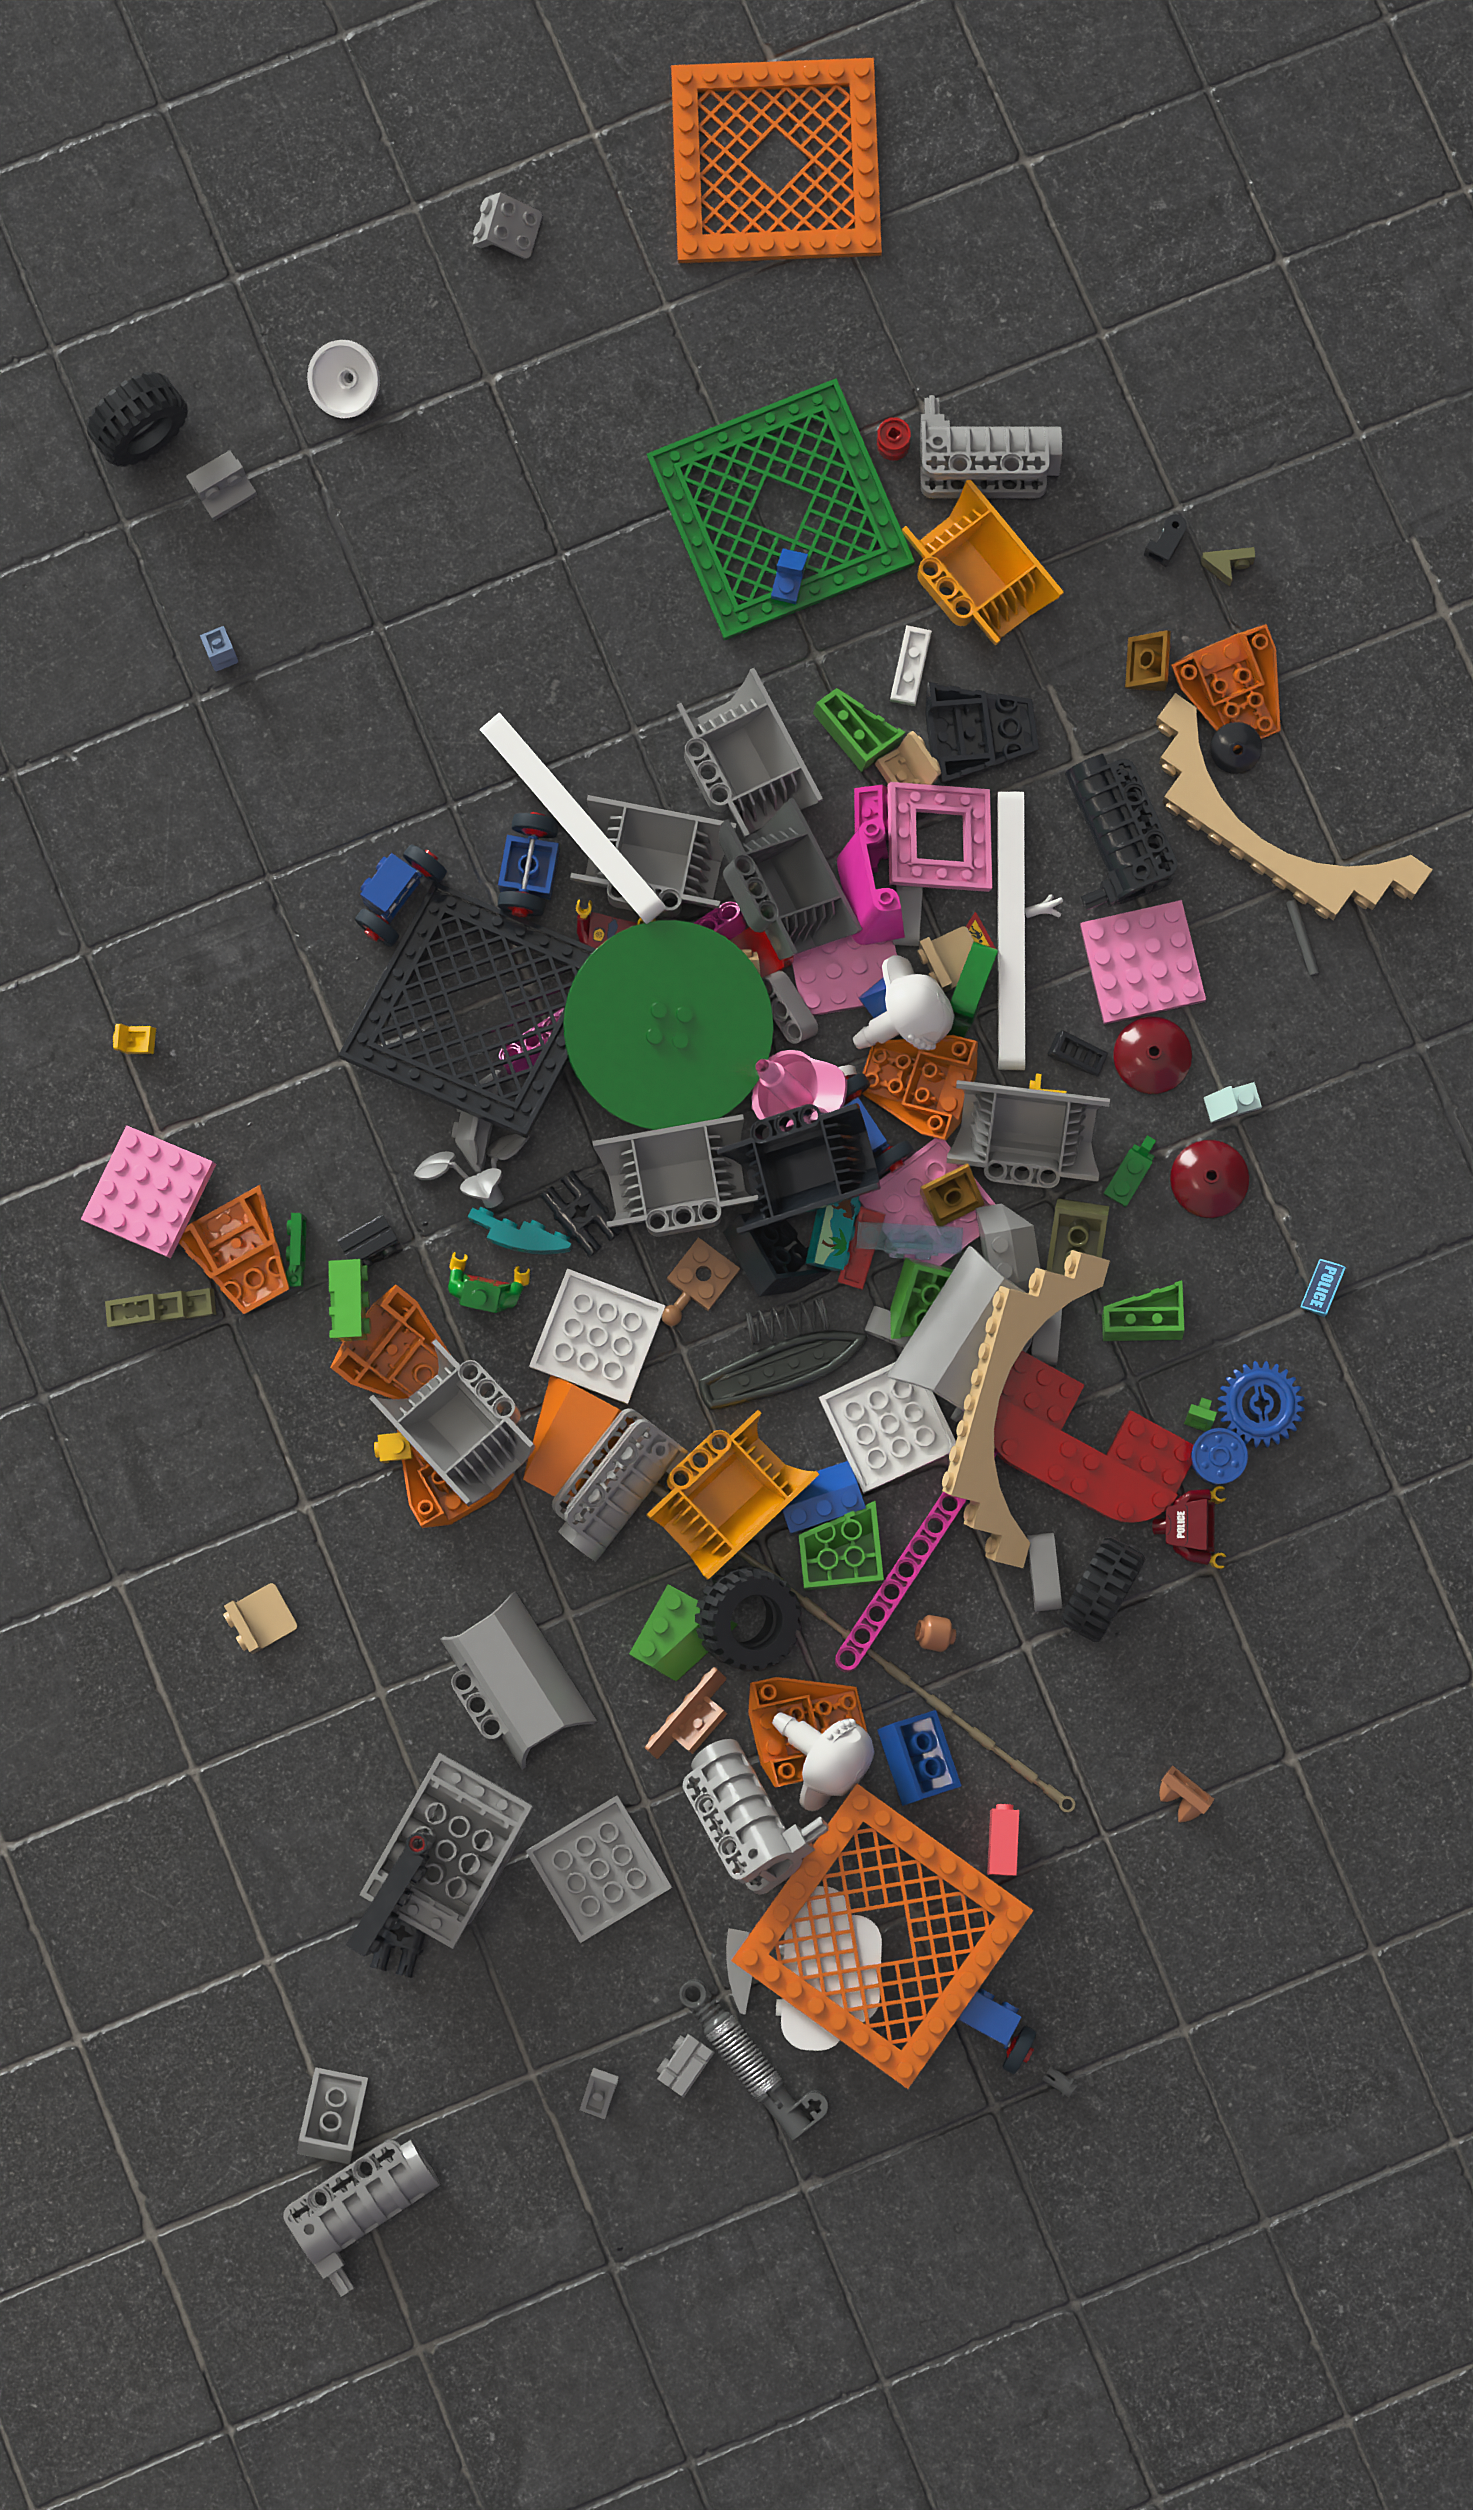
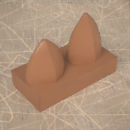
(1194, 1798)

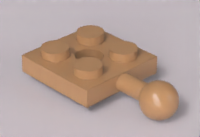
(702, 1292)

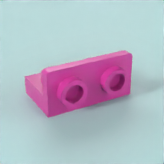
(870, 804)

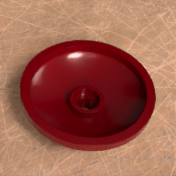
(1147, 1072)
(1205, 1196)

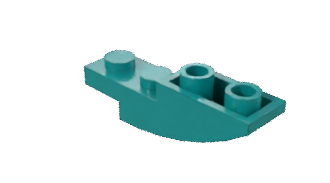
(529, 1239)

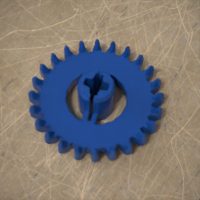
(1264, 1429)

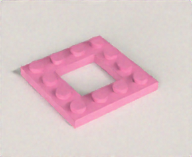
(907, 869)

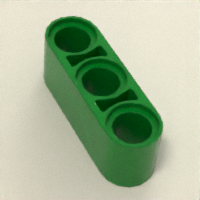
(973, 979)

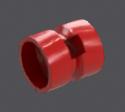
(893, 439)

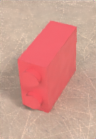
(1003, 1841)

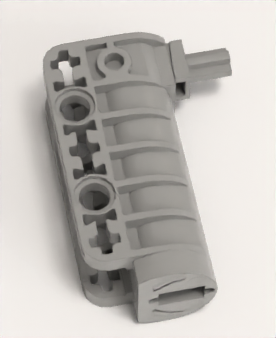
(985, 456)
(617, 1483)

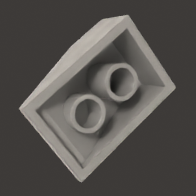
(332, 2116)

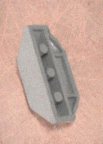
(473, 1133)
(1008, 1243)

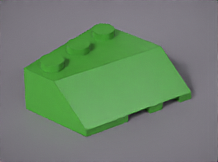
(914, 1295)
(842, 1552)
(670, 1636)

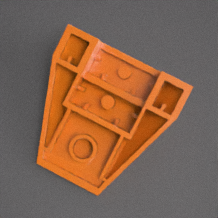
(397, 1353)

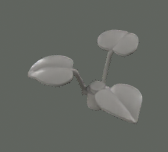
(482, 1185)

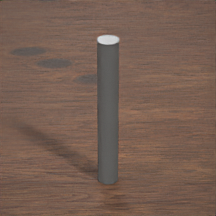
(1302, 937)

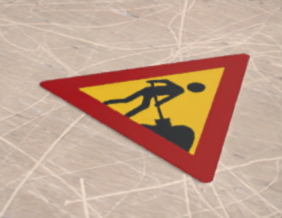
(978, 931)

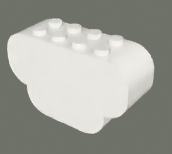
(798, 2027)

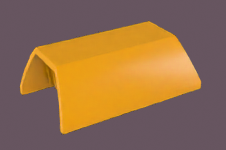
(983, 567)
(727, 1497)

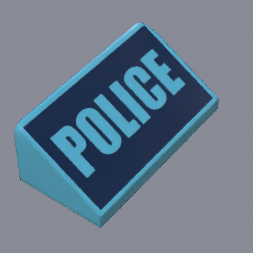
(1322, 1287)

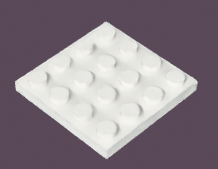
(597, 1336)
(886, 1427)

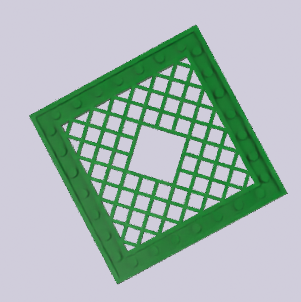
(759, 424)

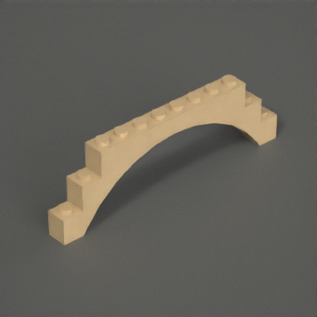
(1319, 884)
(972, 1462)

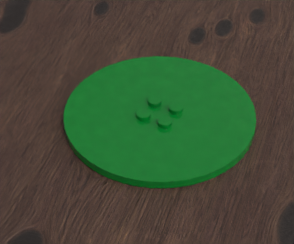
(667, 1024)

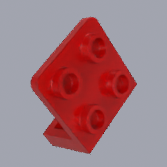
(759, 943)

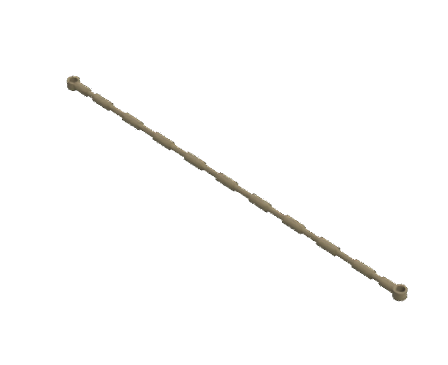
(905, 1679)

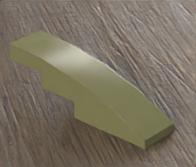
(160, 1308)

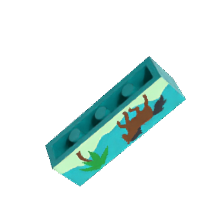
(832, 1234)

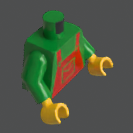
(484, 1292)

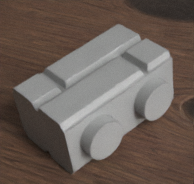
(685, 2064)

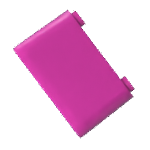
(874, 908)

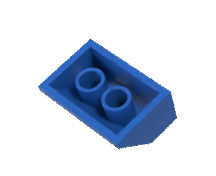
(824, 1499)
(919, 1757)

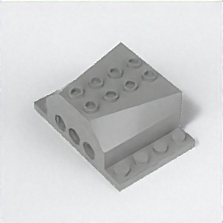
(473, 1837)

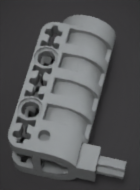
(746, 1818)
(359, 2207)

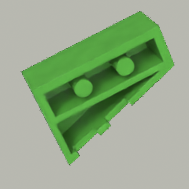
(856, 729)
(348, 1300)
(1146, 1317)

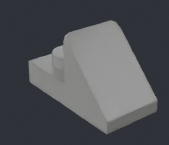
(599, 2093)

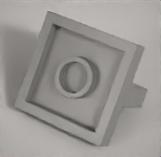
(221, 485)

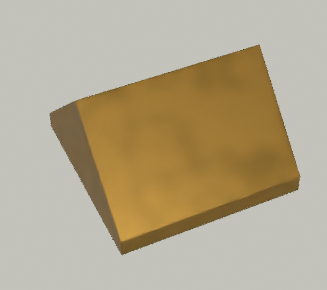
(1148, 661)
(952, 1195)

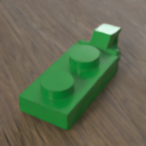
(1131, 1173)
(297, 1250)

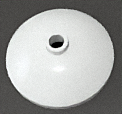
(330, 381)

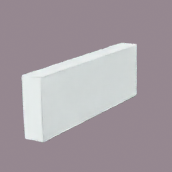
(910, 666)

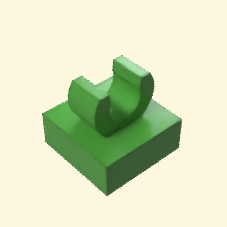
(1200, 1416)

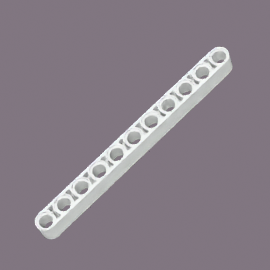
(573, 818)
(1011, 930)

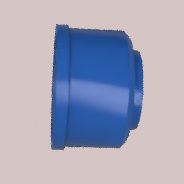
(1219, 1456)

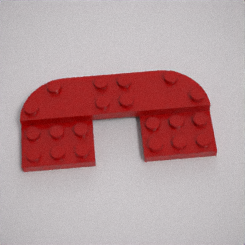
(1125, 1485)

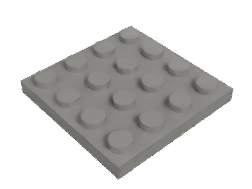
(598, 1869)

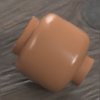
(935, 1633)

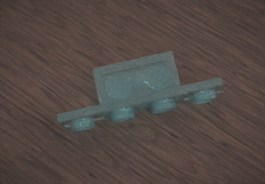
(909, 1239)

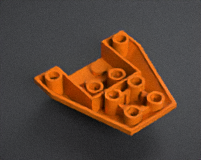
(1234, 681)
(922, 1083)
(433, 1499)
(806, 1701)

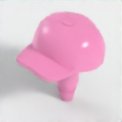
(794, 1080)

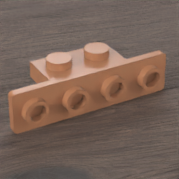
(693, 1719)

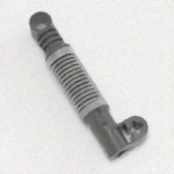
(765, 2085)

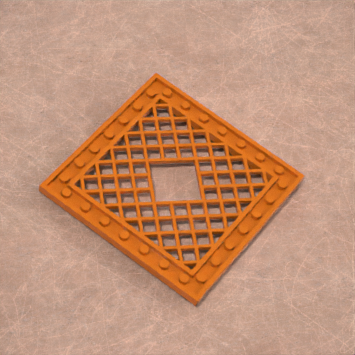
(787, 244)
(1009, 1918)

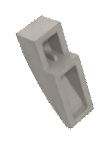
(739, 1979)

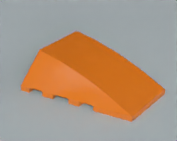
(239, 1250)
(566, 1433)

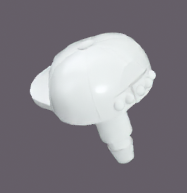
(914, 1009)
(833, 1759)

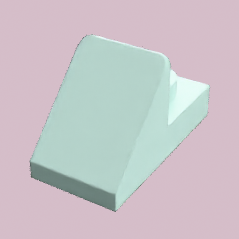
(1232, 1102)

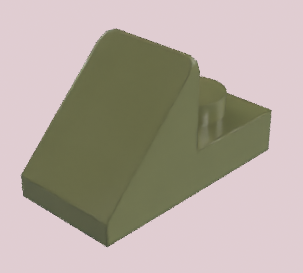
(1220, 562)

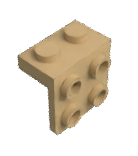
(909, 763)
(946, 956)
(260, 1618)

